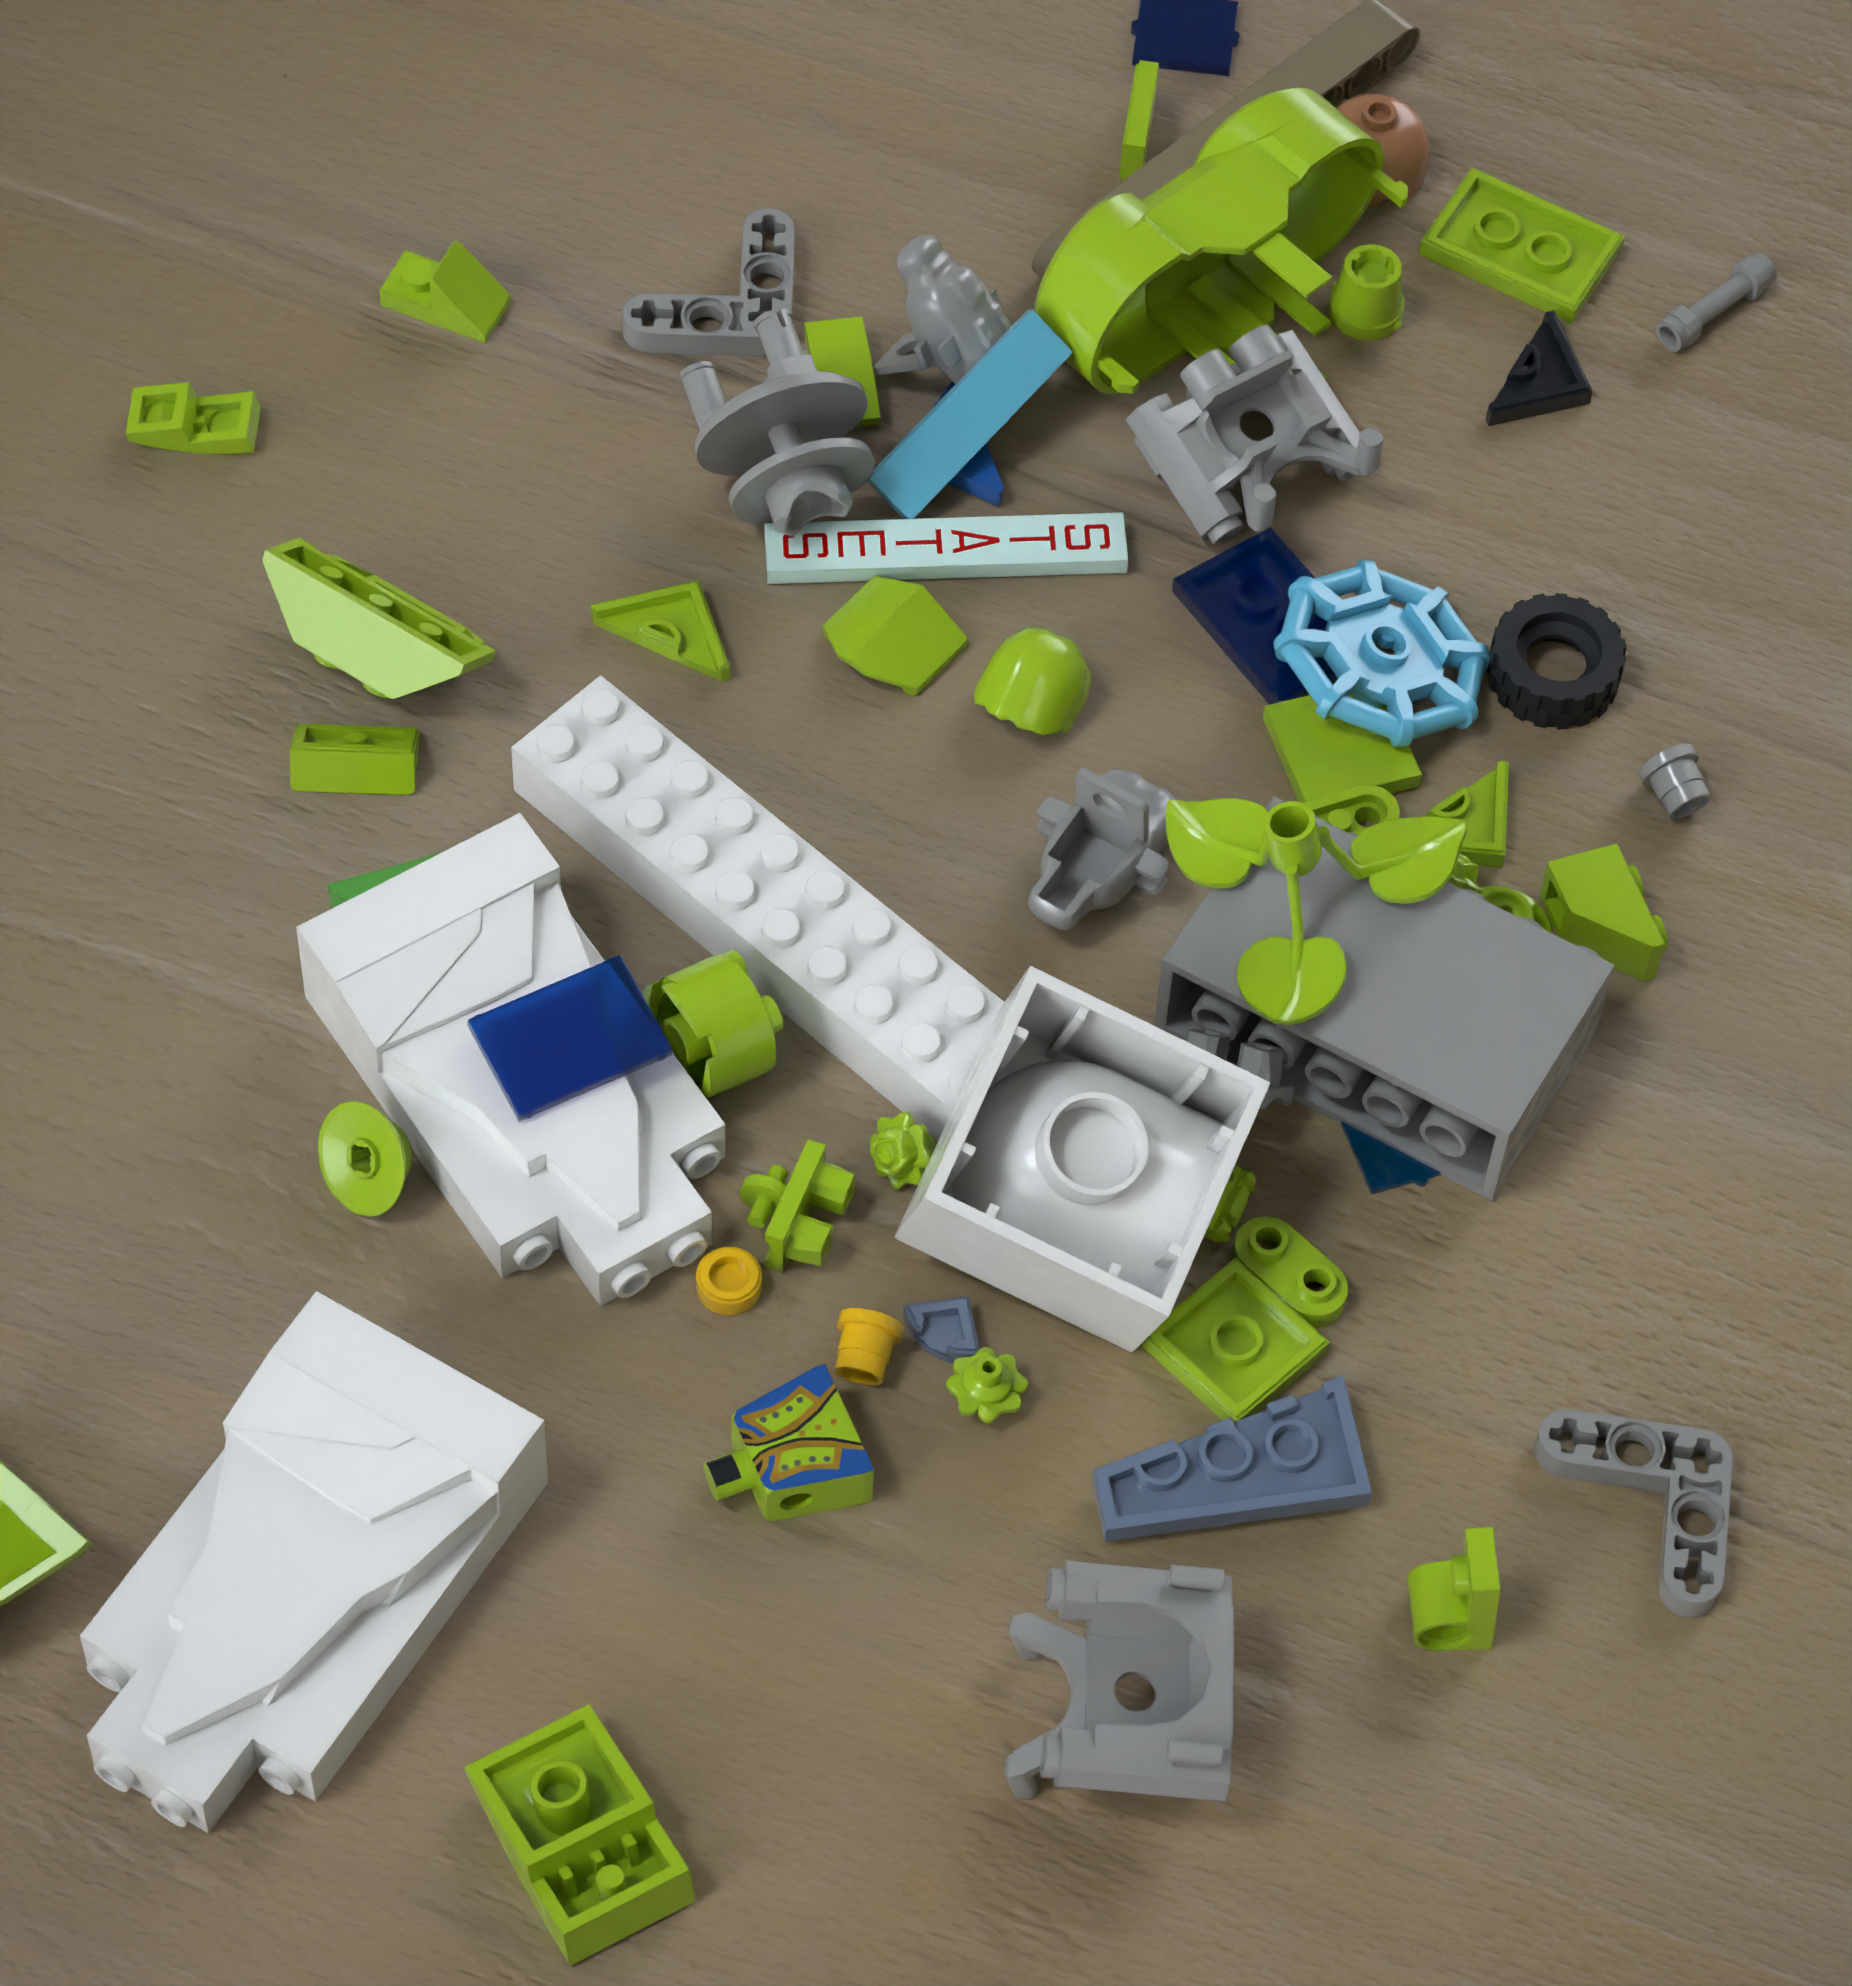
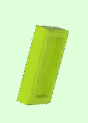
(1139, 118)

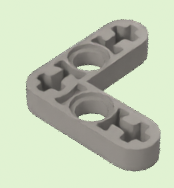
(735, 313)
(1681, 1484)

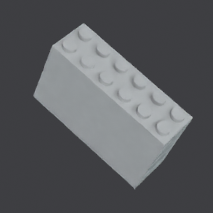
(1446, 1020)

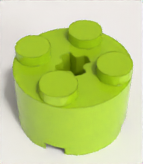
(716, 1022)

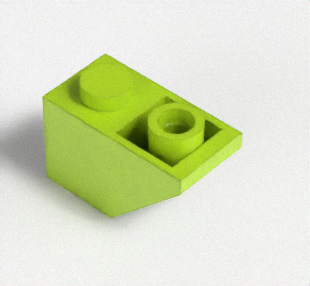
(1601, 906)

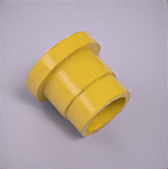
(865, 1345)

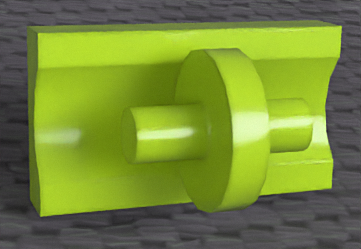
(791, 1231)

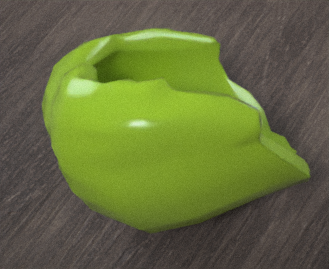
(1035, 681)

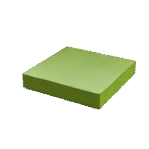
(1334, 754)
(1236, 1343)

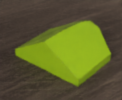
(895, 634)

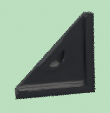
(1542, 378)

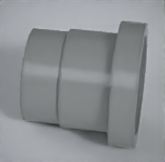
(1676, 780)

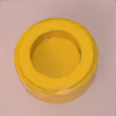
(728, 1281)

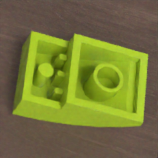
(581, 1834)

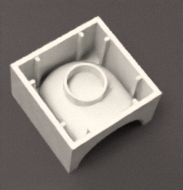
(1083, 1160)

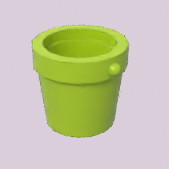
(1368, 294)

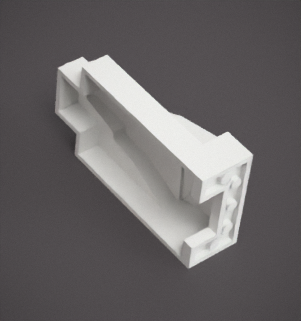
(589, 1176)
(306, 1567)

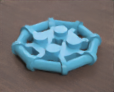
(1423, 638)

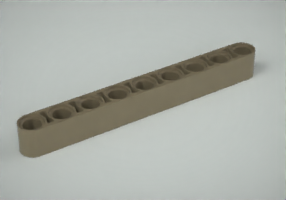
(1335, 64)

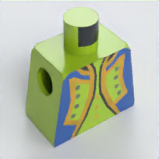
(795, 1452)

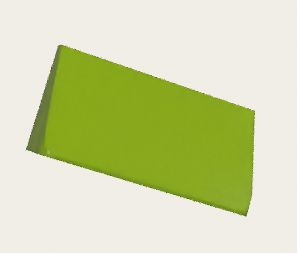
(354, 759)

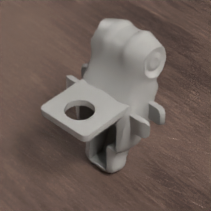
(948, 313)
(1100, 846)

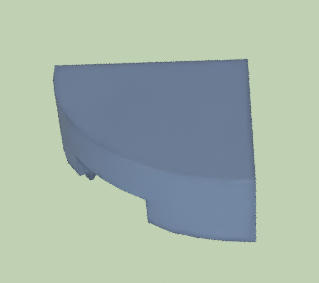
(943, 1328)

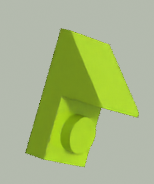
(447, 293)

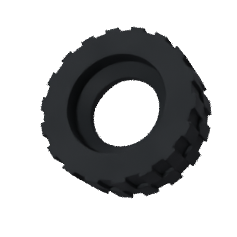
(1563, 621)

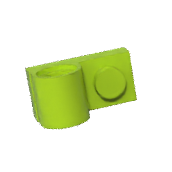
(1457, 1598)

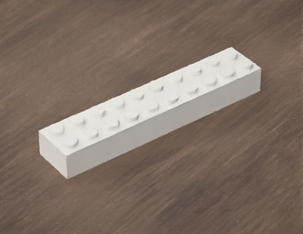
(755, 886)

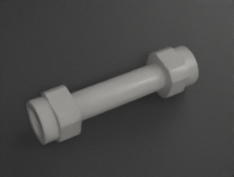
(1684, 325)

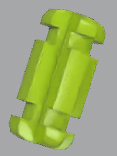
(1231, 1205)

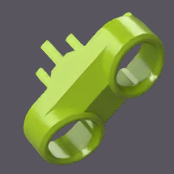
(1215, 243)

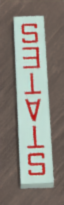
(948, 548)

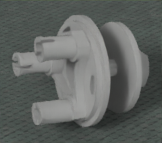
(782, 433)

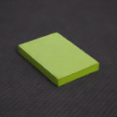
(1521, 245)

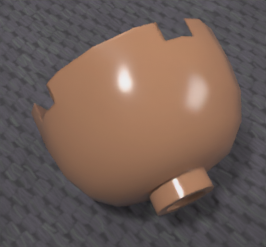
(1399, 134)

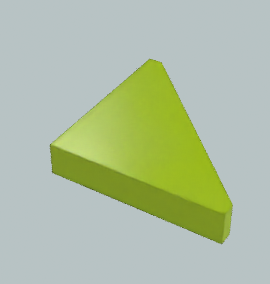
(668, 622)
(1485, 815)

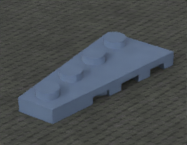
(1268, 1466)

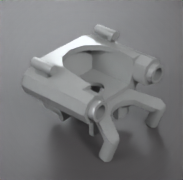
(1205, 452)
(1145, 1624)

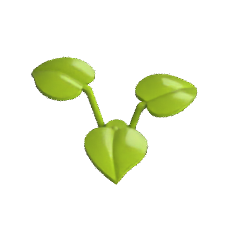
(1299, 977)

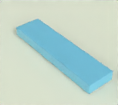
(969, 415)

